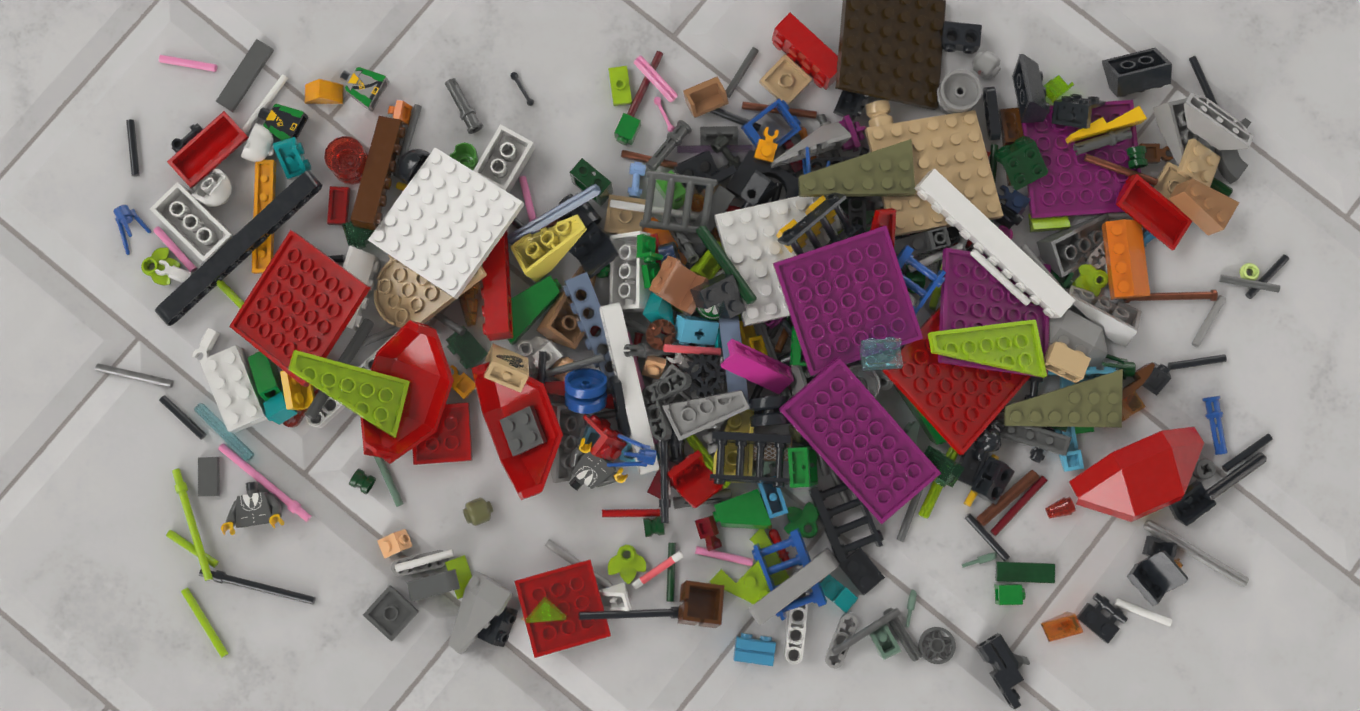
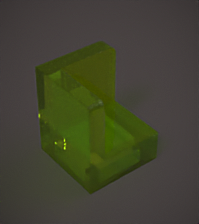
(1057, 88)

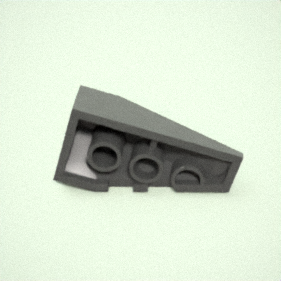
(1070, 246)

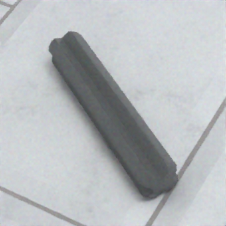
(904, 637)

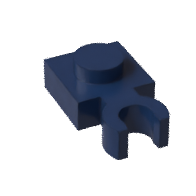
(1014, 200)

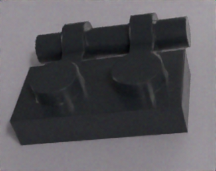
(1097, 622)

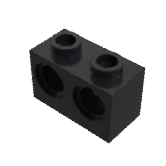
(960, 32)
(694, 164)
(992, 480)

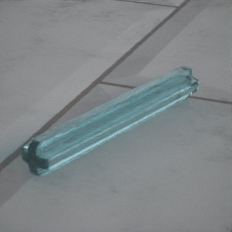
(220, 428)

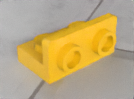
(296, 396)

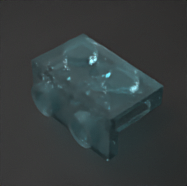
(881, 354)

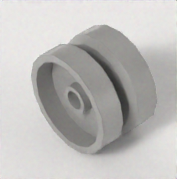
(958, 92)

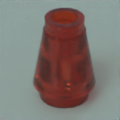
(1060, 508)

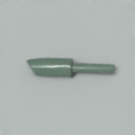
(981, 559)
(910, 606)

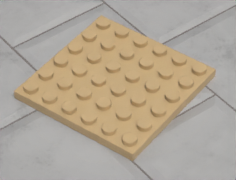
(955, 150)

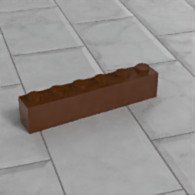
(377, 173)

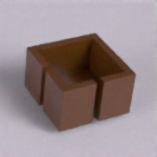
(701, 604)

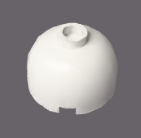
(258, 144)
(213, 189)

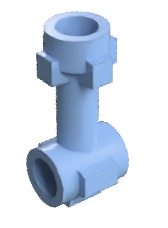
(637, 170)

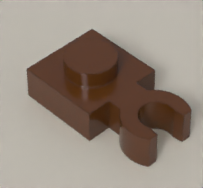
(1154, 153)

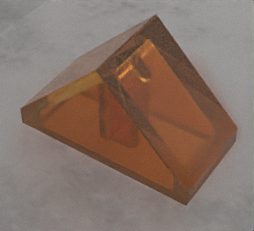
(1061, 626)

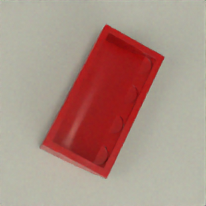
(207, 149)
(1153, 211)

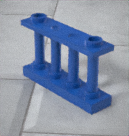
(906, 257)
(802, 558)

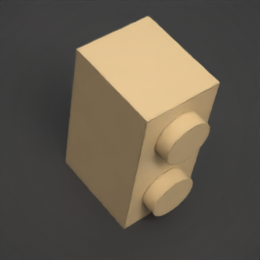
(1066, 362)

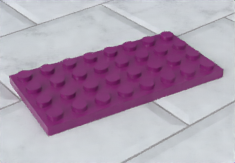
(859, 440)

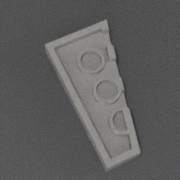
(701, 413)

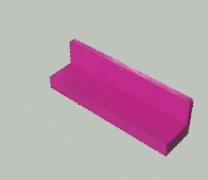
(757, 367)

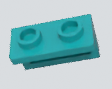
(291, 157)

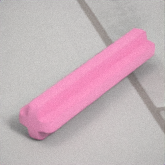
(655, 79)

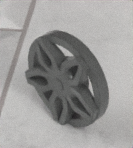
(937, 645)

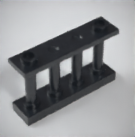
(832, 202)
(741, 441)
(832, 533)

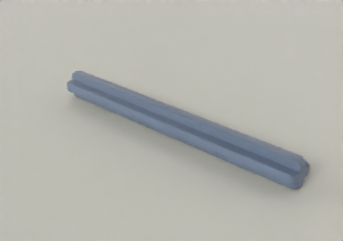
(555, 213)

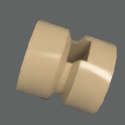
(878, 112)

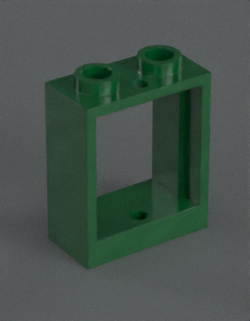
(583, 178)

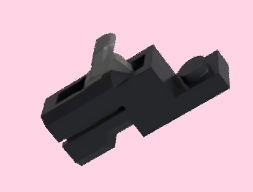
(1005, 666)

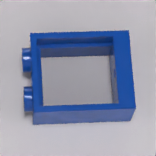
(783, 109)

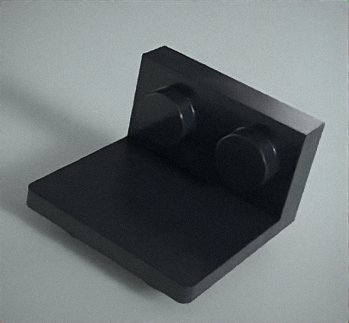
(1075, 110)
(594, 250)

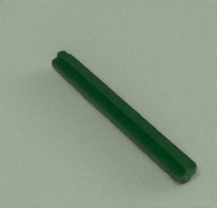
(725, 263)

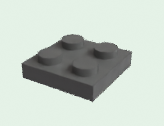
(523, 430)
(390, 613)

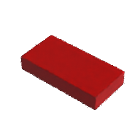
(338, 205)

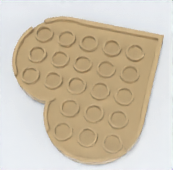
(408, 296)

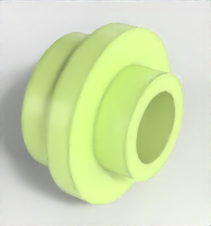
(1252, 268)

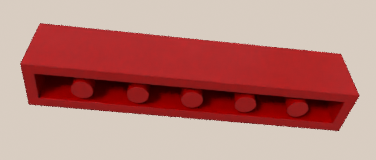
(497, 293)

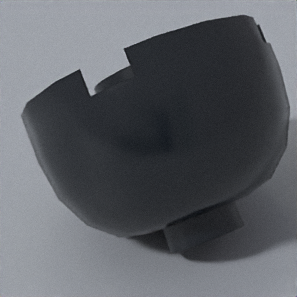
(411, 163)

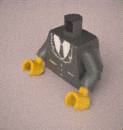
(592, 469)
(253, 510)

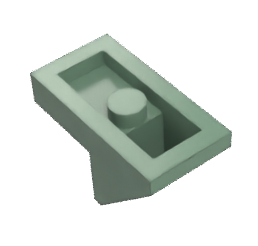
(885, 642)

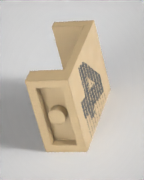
(507, 368)

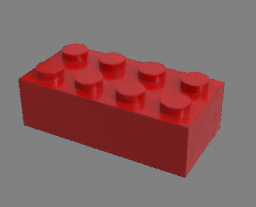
(806, 50)

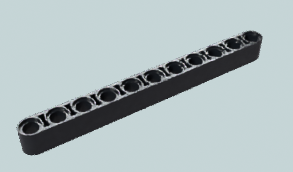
(238, 248)

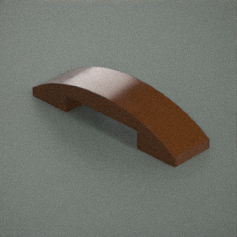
(1140, 377)

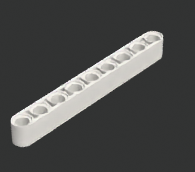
(625, 370)

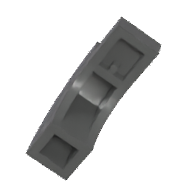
(1231, 164)

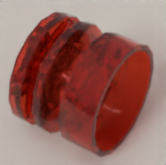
(340, 153)

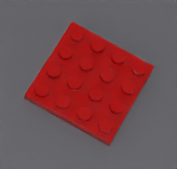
(572, 591)

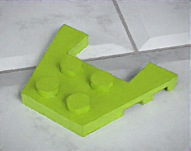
(752, 584)

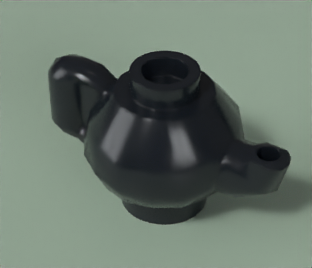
(989, 439)

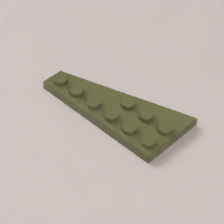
(872, 174)
(1082, 404)

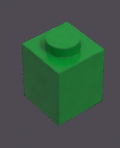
(627, 129)
(1009, 594)

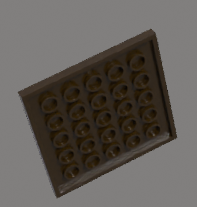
(892, 50)

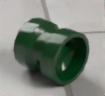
(1137, 157)
(362, 481)
(653, 526)

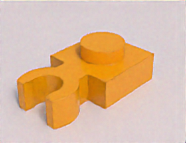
(766, 148)
(462, 383)

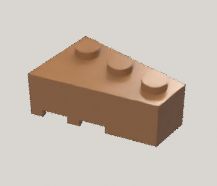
(1204, 205)

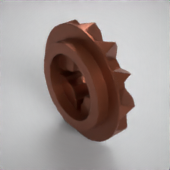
(655, 329)

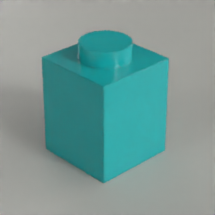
(276, 409)

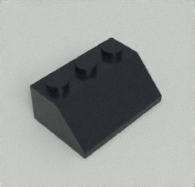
(1137, 72)
(1030, 90)

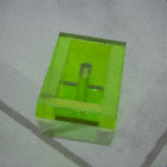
(546, 612)

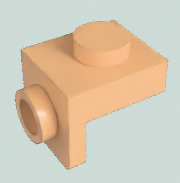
(653, 366)
(394, 543)

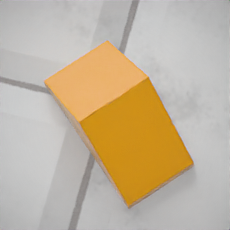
(323, 92)

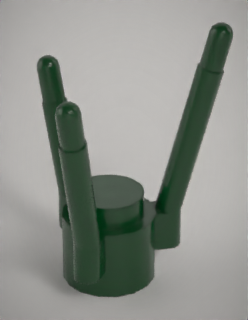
(1128, 367)

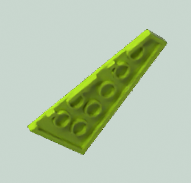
(1004, 346)
(365, 392)

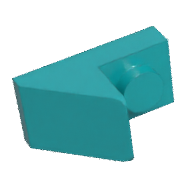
(838, 593)

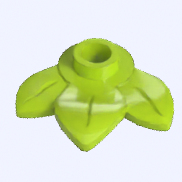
(159, 254)
(1088, 279)
(626, 566)

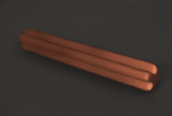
(1008, 497)

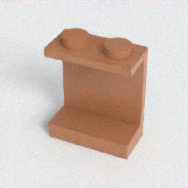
(674, 284)

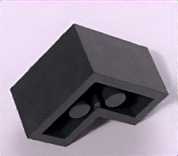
(722, 293)

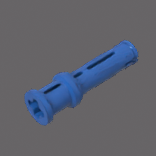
(1217, 413)

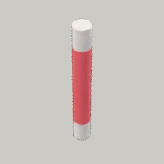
(657, 570)

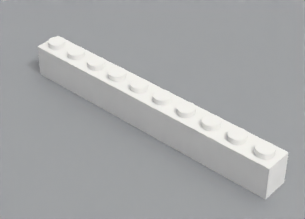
(994, 244)

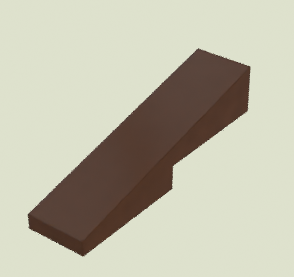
(1010, 127)

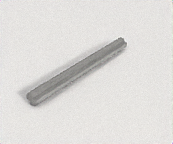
(1196, 553)

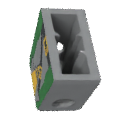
(365, 86)

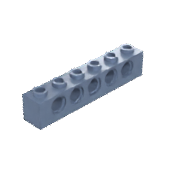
(591, 301)

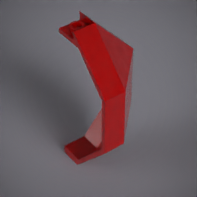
(419, 358)
(530, 469)
(1141, 475)

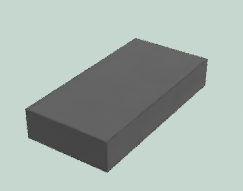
(208, 476)

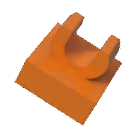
(401, 111)

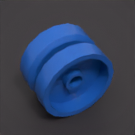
(585, 390)

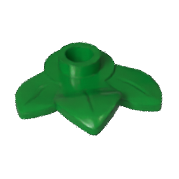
(800, 518)

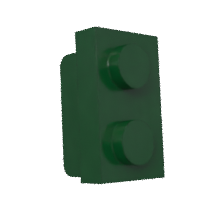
(1022, 162)

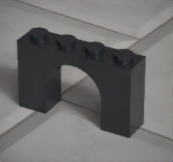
(748, 167)

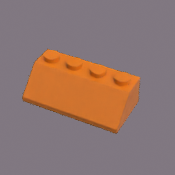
(1125, 259)

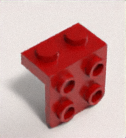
(608, 445)
(692, 480)

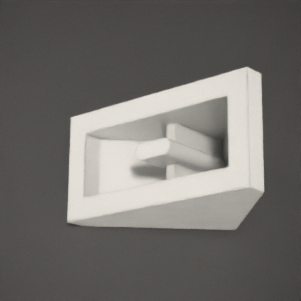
(615, 598)

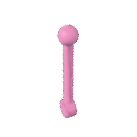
(657, 100)

